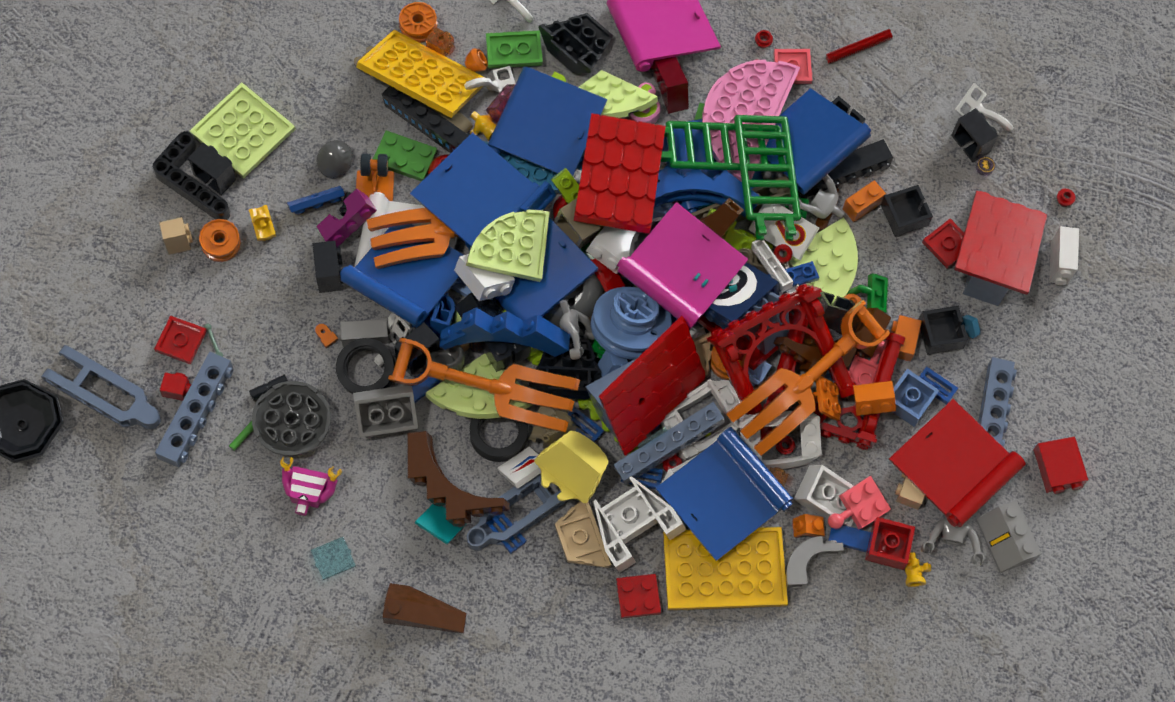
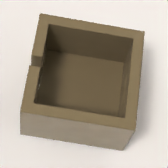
(578, 232)

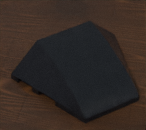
(576, 42)
(583, 369)

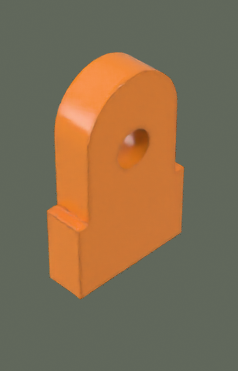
(328, 337)

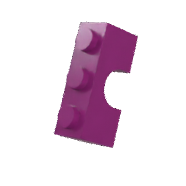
(358, 211)

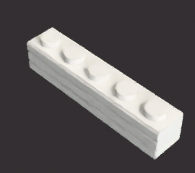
(772, 264)

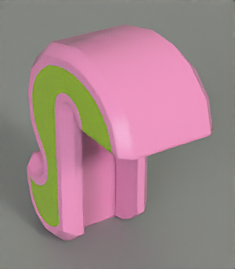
(652, 113)

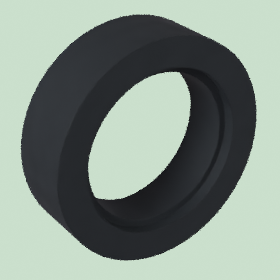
(352, 349)
(497, 454)

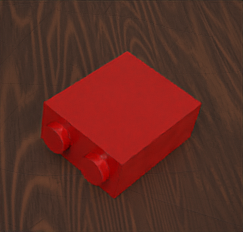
(1060, 465)

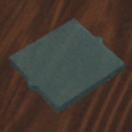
(654, 436)
(333, 558)

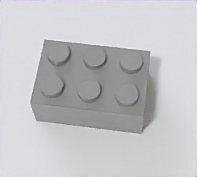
(385, 410)

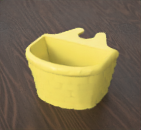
(572, 465)

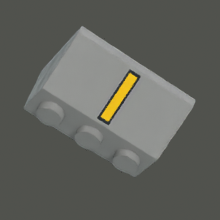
(1008, 536)

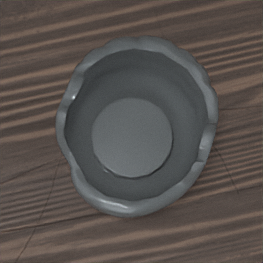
(334, 158)
(452, 357)

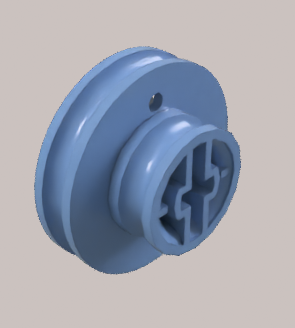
(625, 321)

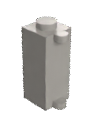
(354, 330)

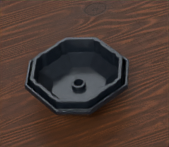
(39, 411)

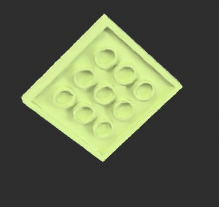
(243, 129)

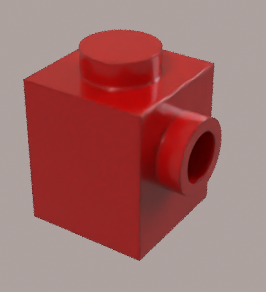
(175, 386)

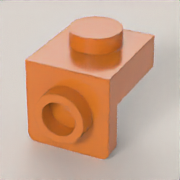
(808, 525)

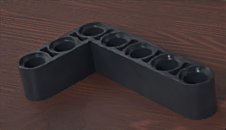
(186, 182)

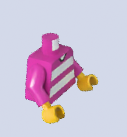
(307, 486)

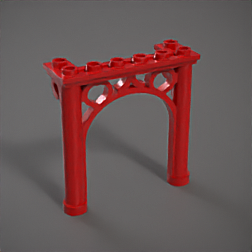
(725, 340)
(865, 438)

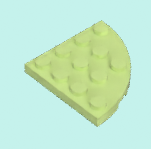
(620, 95)
(512, 245)
(834, 258)
(468, 400)

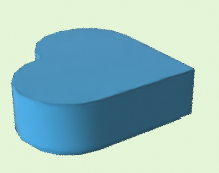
(971, 326)

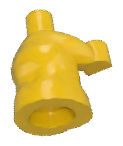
(483, 124)
(914, 571)

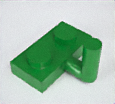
(875, 291)

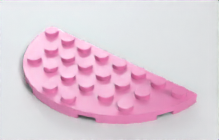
(747, 90)

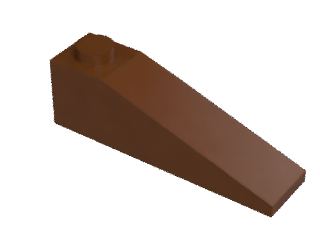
(417, 609)

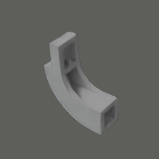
(812, 548)

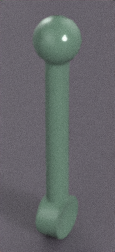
(208, 329)

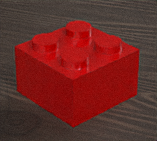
(890, 543)

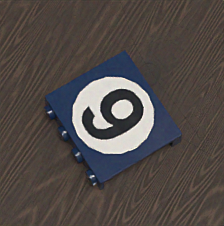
(751, 289)

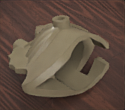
(549, 435)

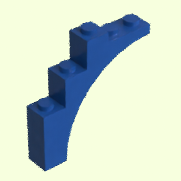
(698, 186)
(506, 327)

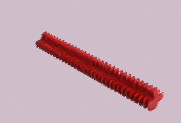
(859, 45)

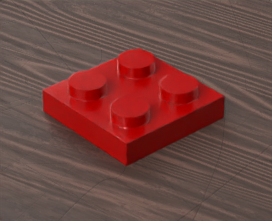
(945, 242)
(180, 339)
(638, 596)

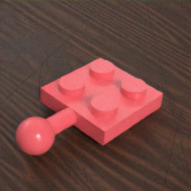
(797, 57)
(862, 370)
(863, 504)

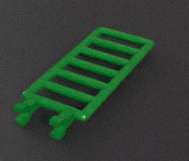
(670, 155)
(759, 218)

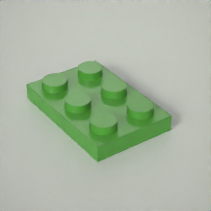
(514, 49)
(406, 155)

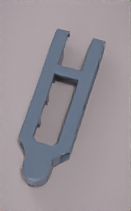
(139, 413)
(481, 535)

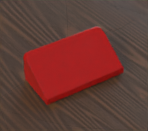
(607, 278)

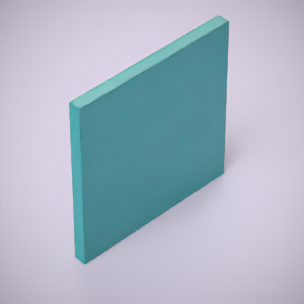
(435, 523)

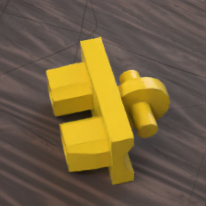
(262, 223)

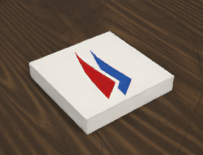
(520, 468)

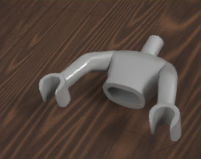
(823, 202)
(569, 323)
(955, 536)

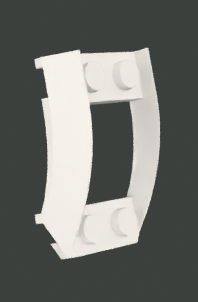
(726, 398)
(810, 440)

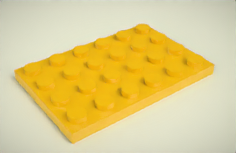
(420, 73)
(742, 578)

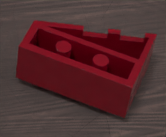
(671, 84)

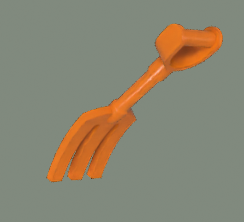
(435, 232)
(798, 386)
(502, 389)

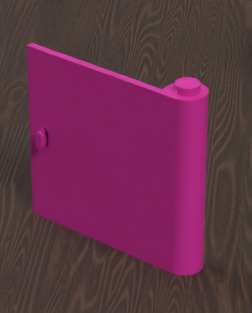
(662, 29)
(671, 259)

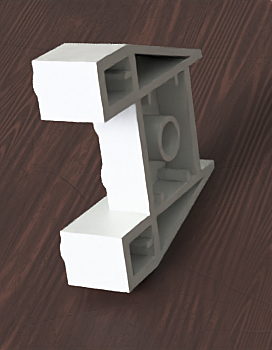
(631, 516)

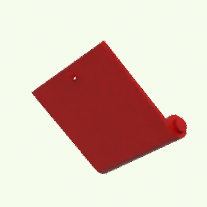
(957, 464)

